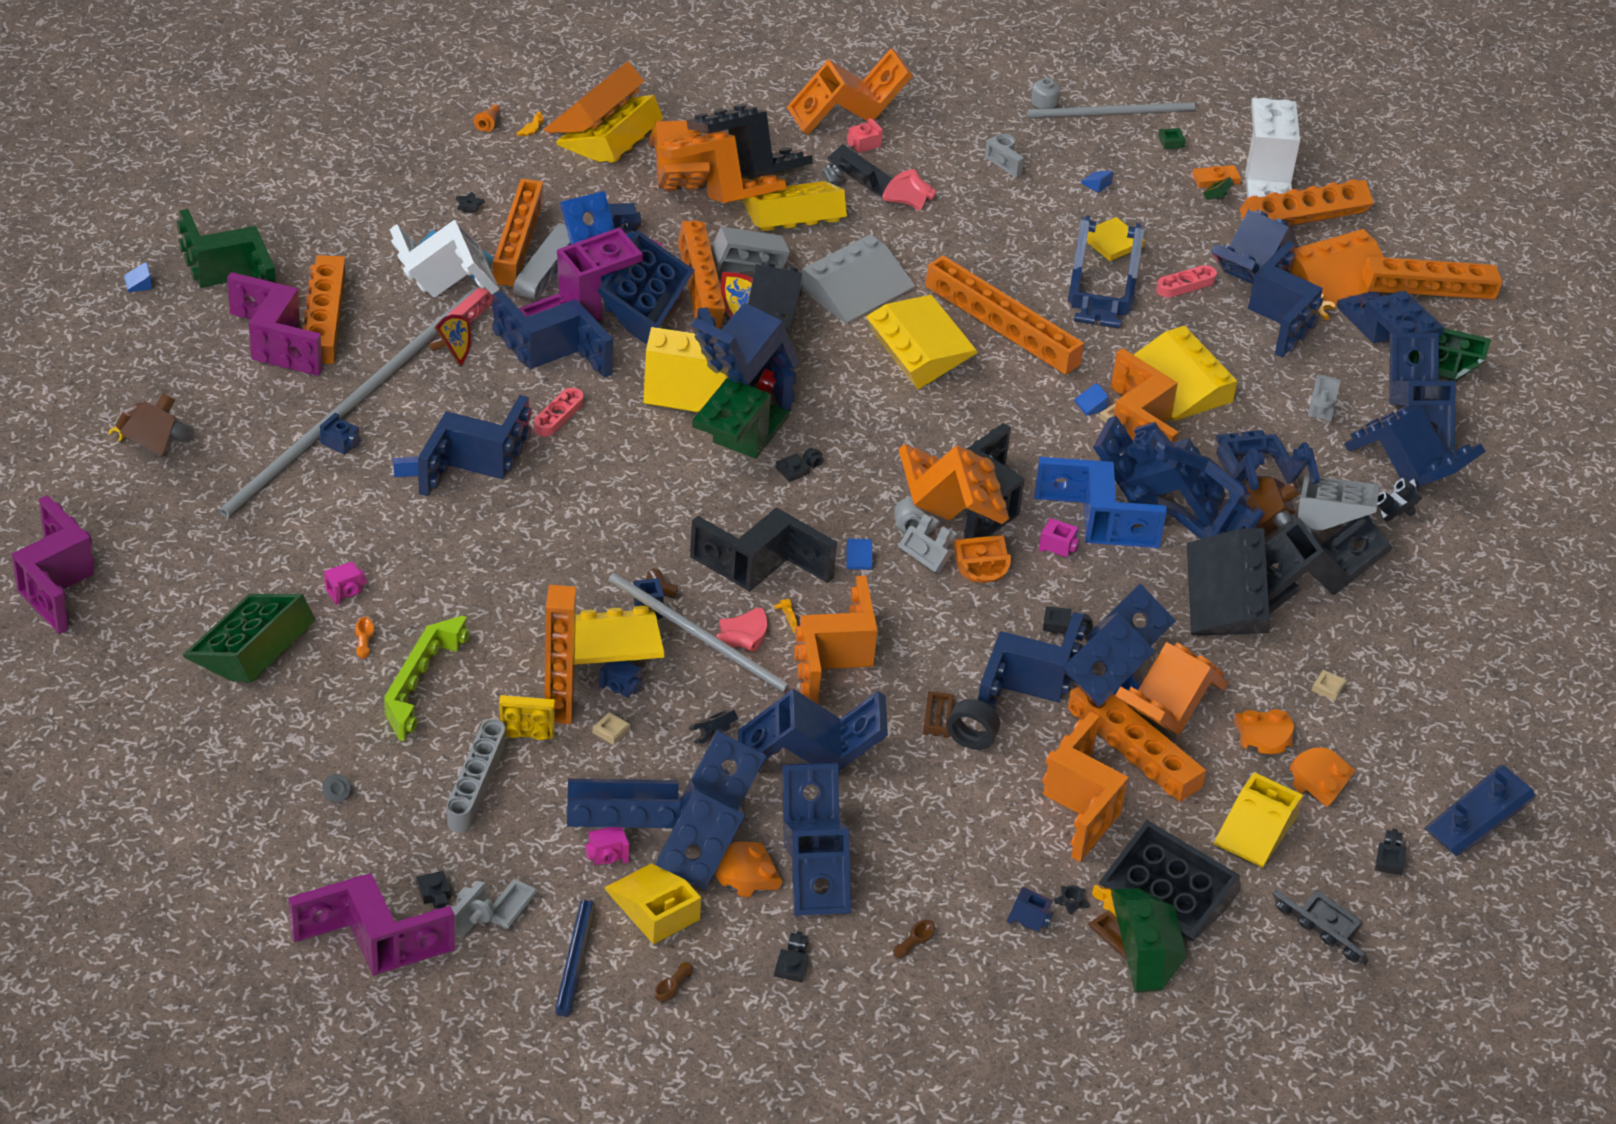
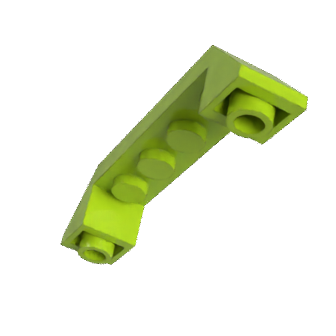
(445, 634)

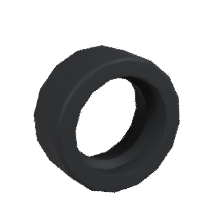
(965, 735)

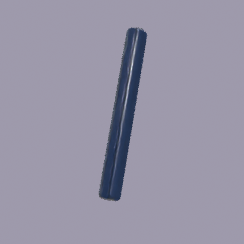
(575, 958)

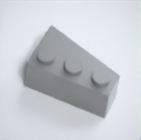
(742, 249)

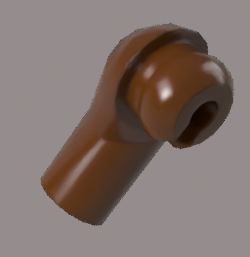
(667, 588)

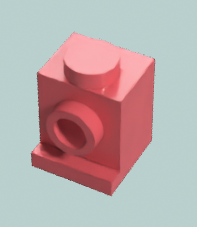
(865, 136)

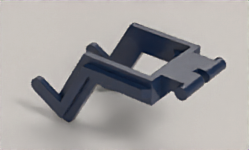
(1101, 307)
(1253, 445)
(1233, 516)

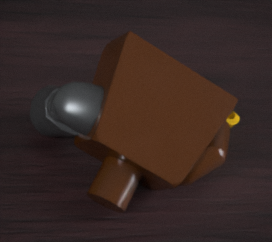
(153, 425)
(1276, 502)

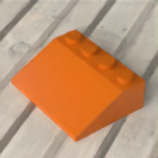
(599, 101)
(1336, 264)

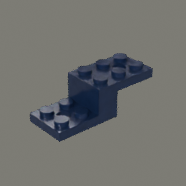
(1381, 315)

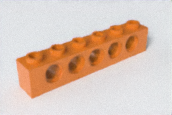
(1357, 194)
(518, 231)
(1431, 277)
(704, 282)
(325, 302)
(560, 650)
(1142, 744)

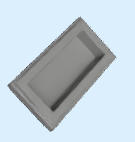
(511, 903)

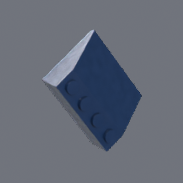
(646, 290)

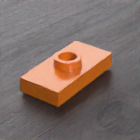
(1207, 176)

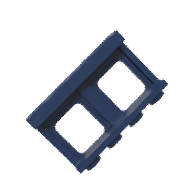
(622, 803)

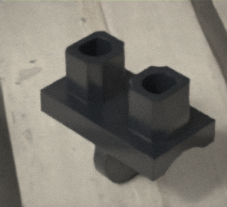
(1400, 501)

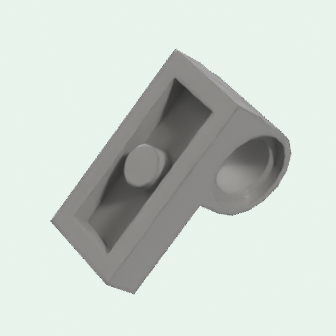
(1001, 152)

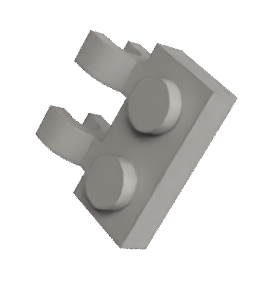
(926, 549)

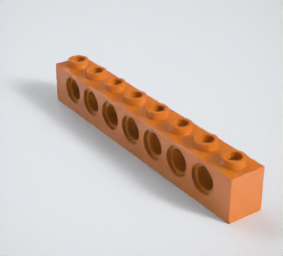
(1004, 314)

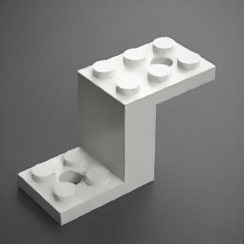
(1272, 147)
(443, 259)

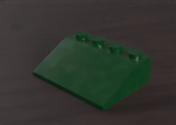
(252, 635)

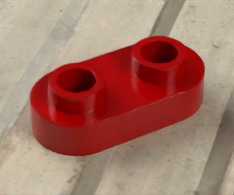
(767, 381)

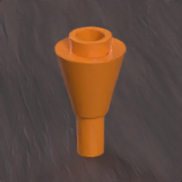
(486, 120)

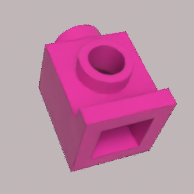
(1059, 538)
(344, 581)
(607, 846)

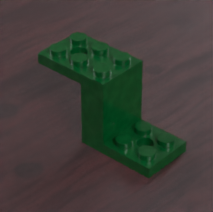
(219, 254)
(740, 418)

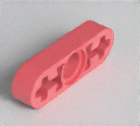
(1199, 276)
(474, 304)
(560, 403)

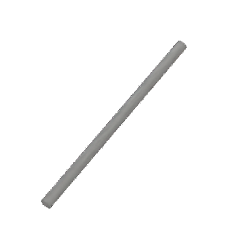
(1108, 110)
(698, 632)

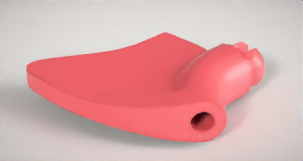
(909, 189)
(744, 631)

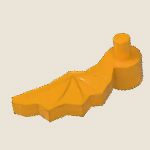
(530, 128)
(786, 607)

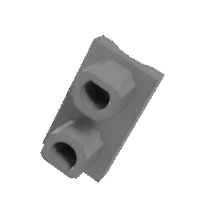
(1324, 397)
(472, 907)

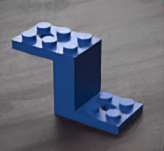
(577, 230)
(1104, 518)

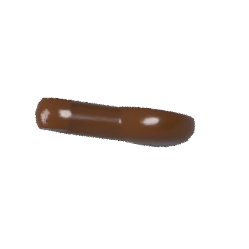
(919, 934)
(669, 987)

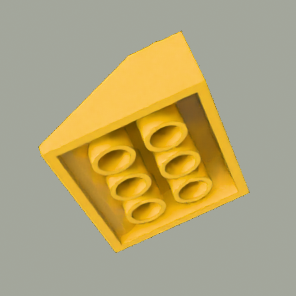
(616, 132)
(797, 205)
(920, 338)
(677, 372)
(1200, 376)
(617, 636)

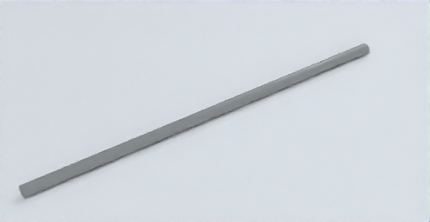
(342, 409)

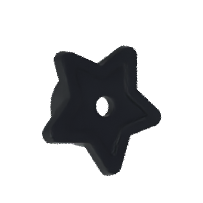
(469, 203)
(1075, 893)

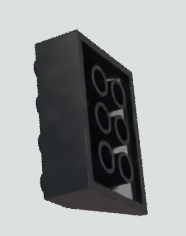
(1228, 583)
(1176, 874)

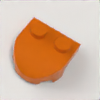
(982, 558)
(1265, 730)
(1320, 773)
(748, 868)

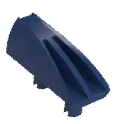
(1481, 810)

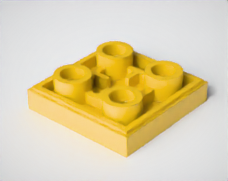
(1111, 239)
(527, 717)

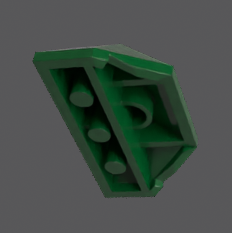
(1458, 353)
(1149, 938)

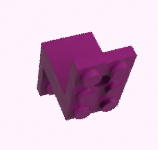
(581, 269)
(275, 324)
(53, 564)
(380, 938)

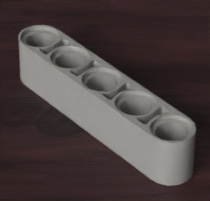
(542, 266)
(475, 775)

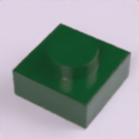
(1171, 138)
(1218, 189)

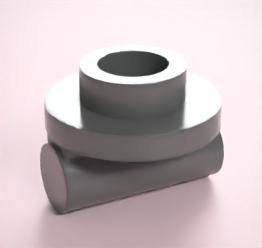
(833, 174)
(336, 787)

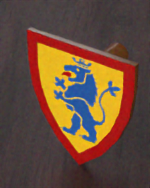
(735, 291)
(454, 335)

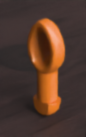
(364, 631)

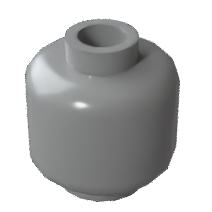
(1045, 94)
(907, 514)

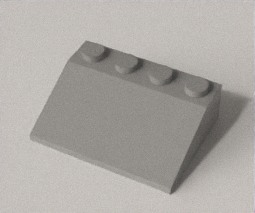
(856, 279)
(1335, 502)

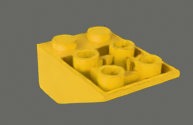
(1259, 819)
(656, 901)

